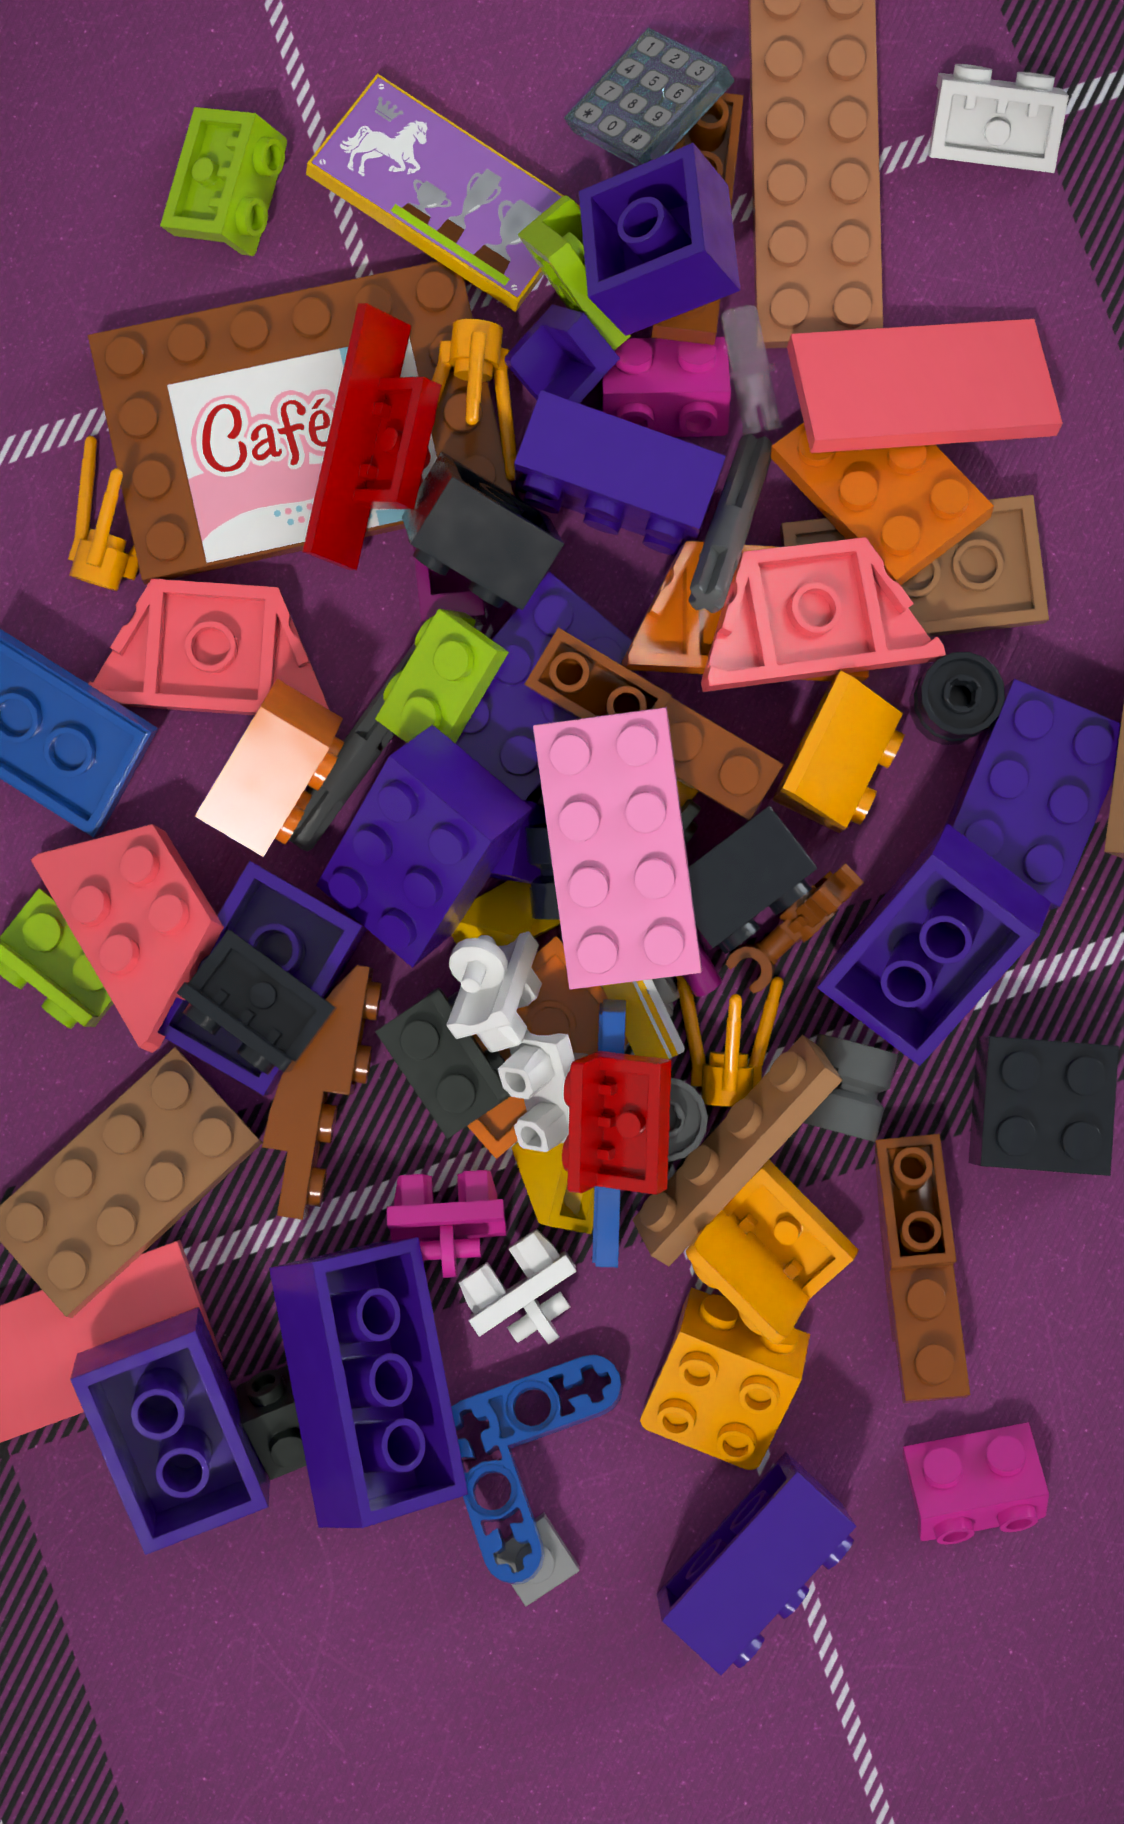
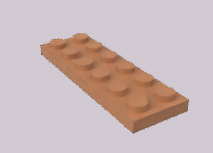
(815, 167)

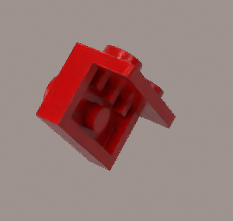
(618, 1123)

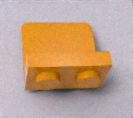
(770, 1253)
(724, 1383)

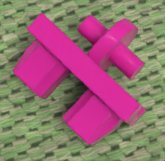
(449, 1228)

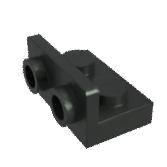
(446, 1072)

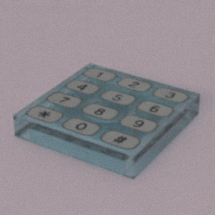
(649, 98)

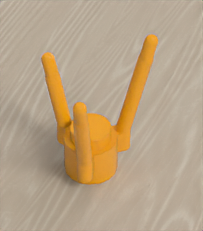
(475, 355)
(96, 553)
(728, 1073)

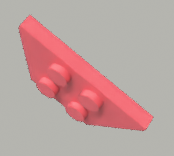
(812, 615)
(206, 650)
(134, 919)

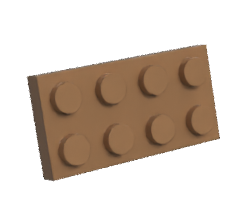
(976, 585)
(123, 1182)

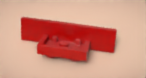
(373, 440)

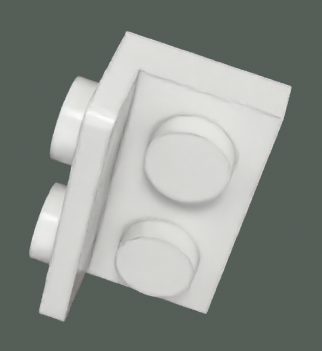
(997, 119)

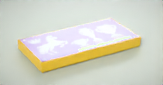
(436, 188)

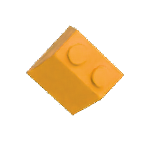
(839, 754)

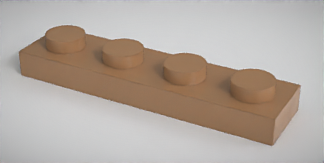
(736, 1149)

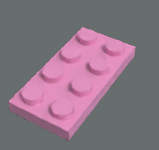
(617, 848)

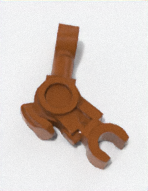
(798, 923)

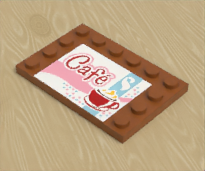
(233, 410)

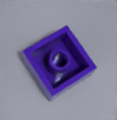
(658, 240)

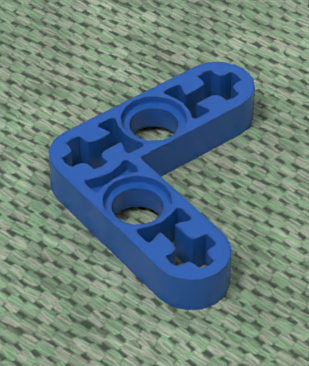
(507, 1433)

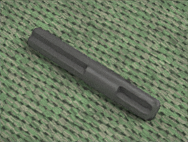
(730, 524)
(354, 760)

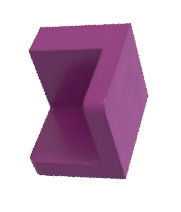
(446, 593)

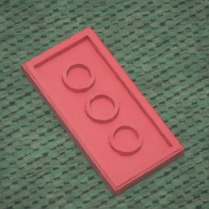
(923, 385)
(43, 1343)

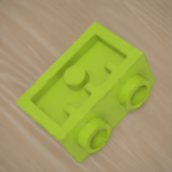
(225, 179)
(558, 249)
(47, 955)

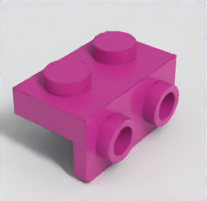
(670, 386)
(976, 1483)

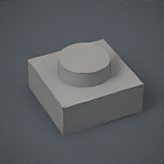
(556, 1567)

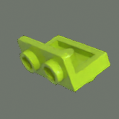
(442, 678)

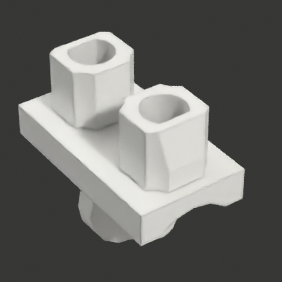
(492, 988)
(538, 1076)
(494, 1303)

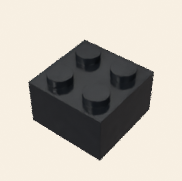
(480, 533)
(744, 876)
(1043, 1105)

